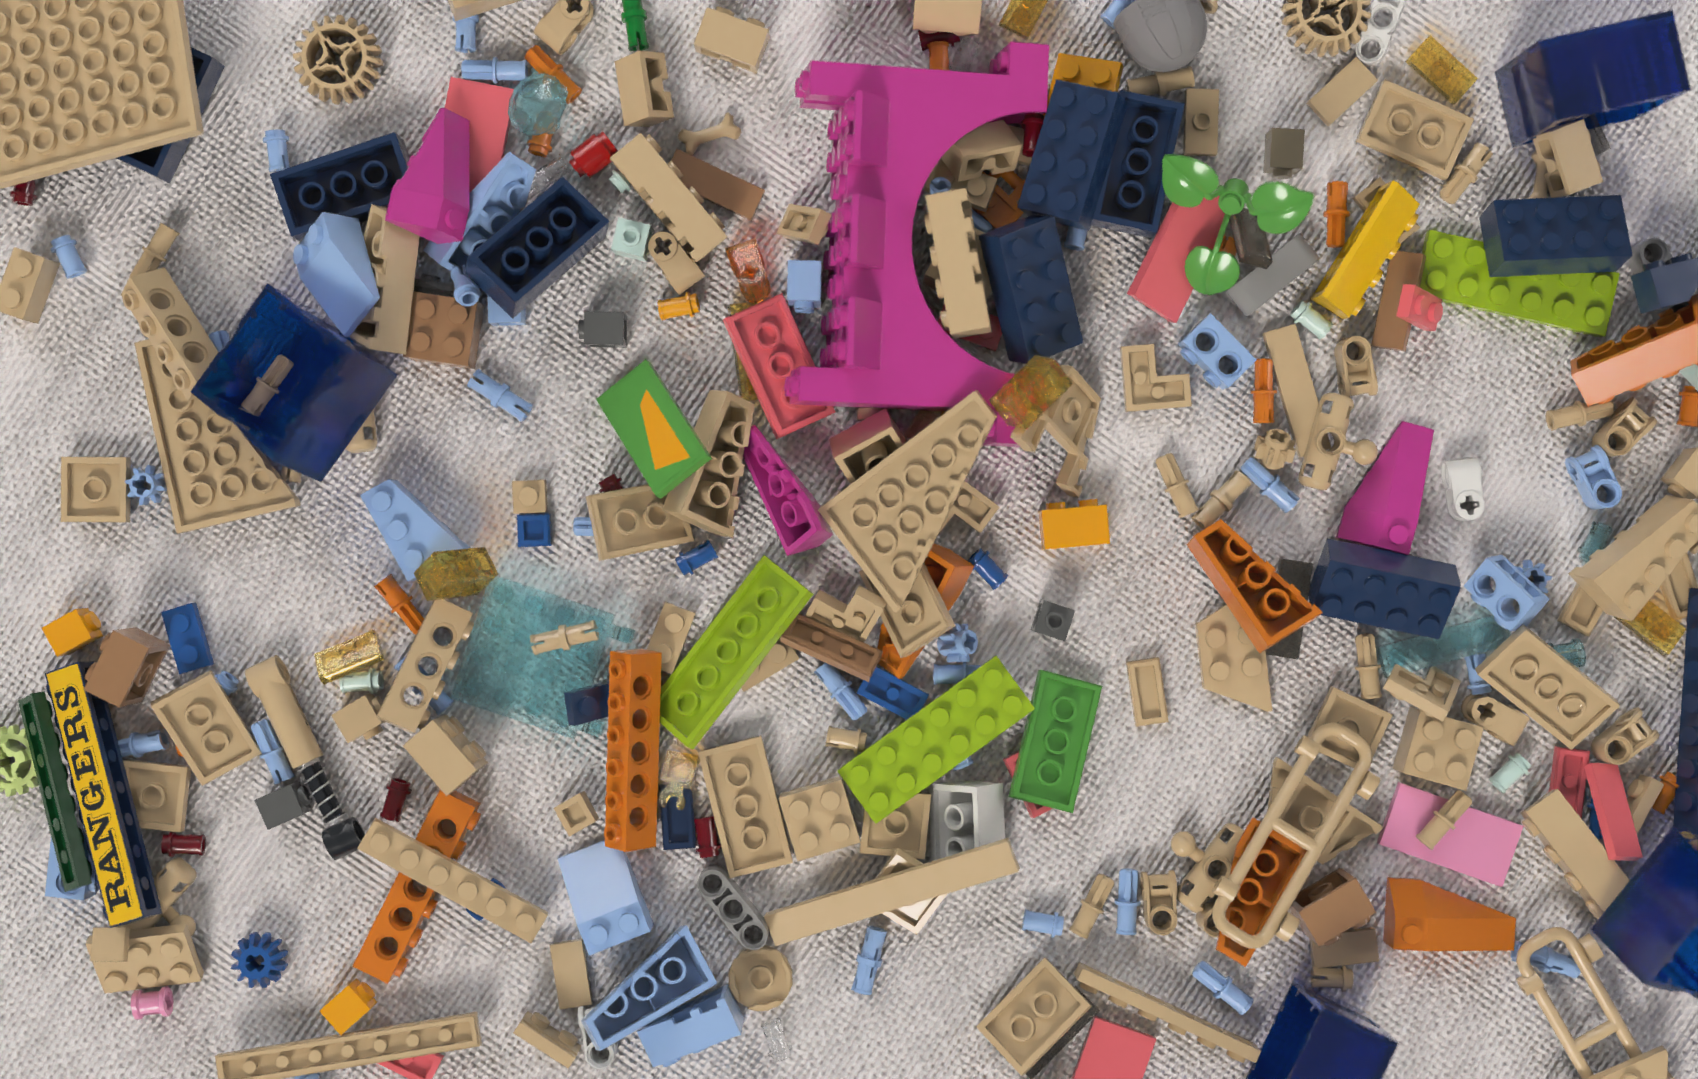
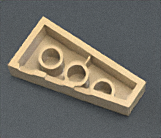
(668, 197)
(393, 263)
(958, 264)
(711, 492)
(1641, 558)
(1575, 851)

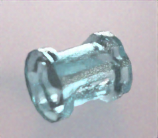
(1572, 651)

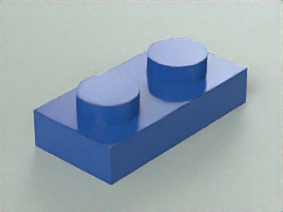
(187, 638)
(893, 693)

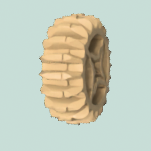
(1330, 24)
(327, 65)

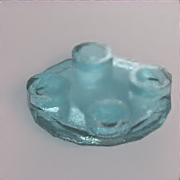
(537, 104)

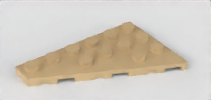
(205, 459)
(902, 502)

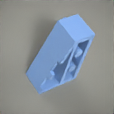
(408, 526)
(692, 1027)

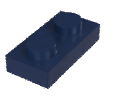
(587, 703)

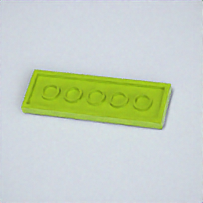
(1460, 276)
(730, 651)
(935, 739)

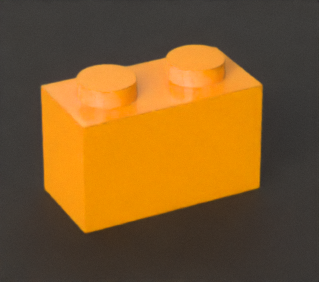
(1074, 526)

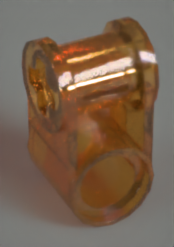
(749, 270)

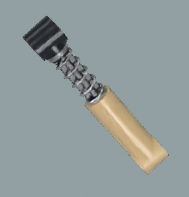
(271, 684)

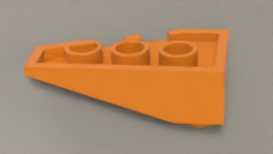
(950, 576)
(1259, 888)
(1438, 920)

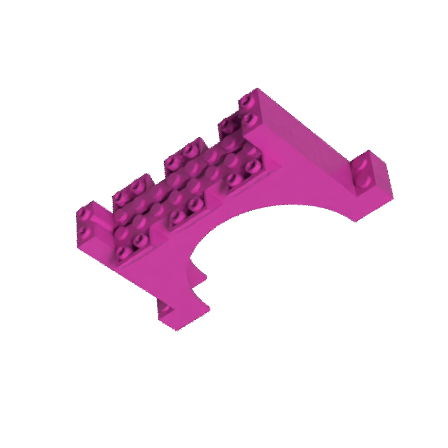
(885, 143)

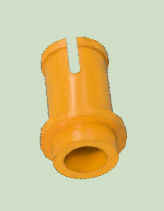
(679, 306)

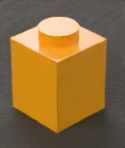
(73, 631)
(349, 1005)

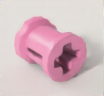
(152, 1003)

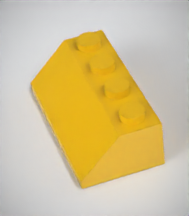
(1366, 250)

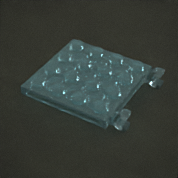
(507, 677)

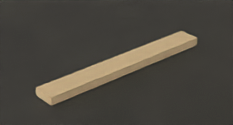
(892, 891)
(352, 1049)

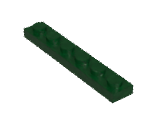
(54, 790)

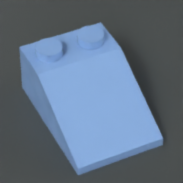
(338, 270)
(604, 896)

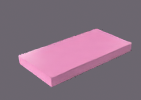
(1477, 847)

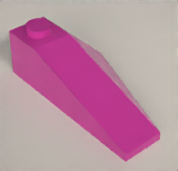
(435, 187)
(1391, 493)
(785, 497)

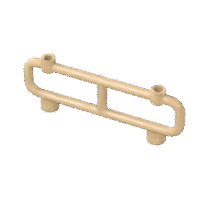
(1280, 921)
(1584, 952)

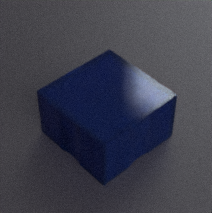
(1602, 71)
(320, 398)
(1656, 917)
(1322, 1040)

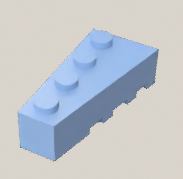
(655, 987)

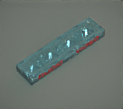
(1454, 643)

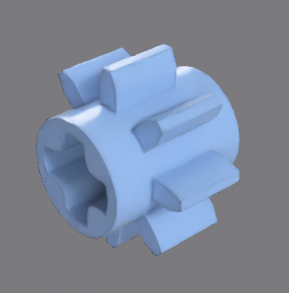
(137, 487)
(1540, 578)
(957, 643)

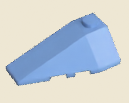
(490, 207)

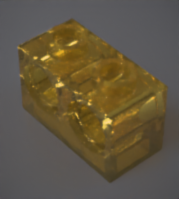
(1030, 392)
(455, 573)

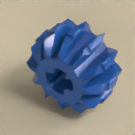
(249, 950)

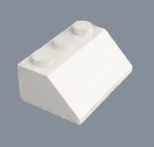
(965, 817)

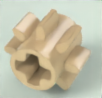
(1274, 449)

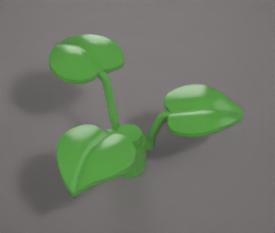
(1277, 204)

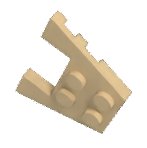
(1070, 423)

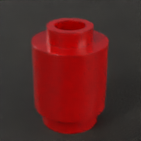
(592, 155)

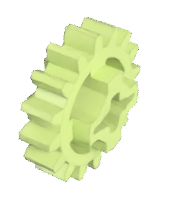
(17, 774)

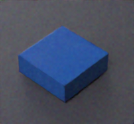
(534, 530)

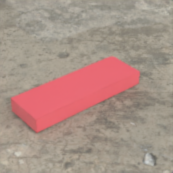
(1569, 775)
(1613, 812)

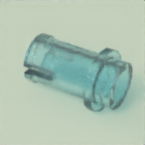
(1595, 540)

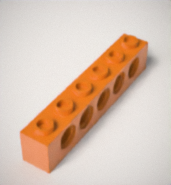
(632, 749)
(374, 955)

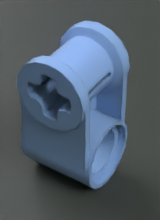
(1592, 476)

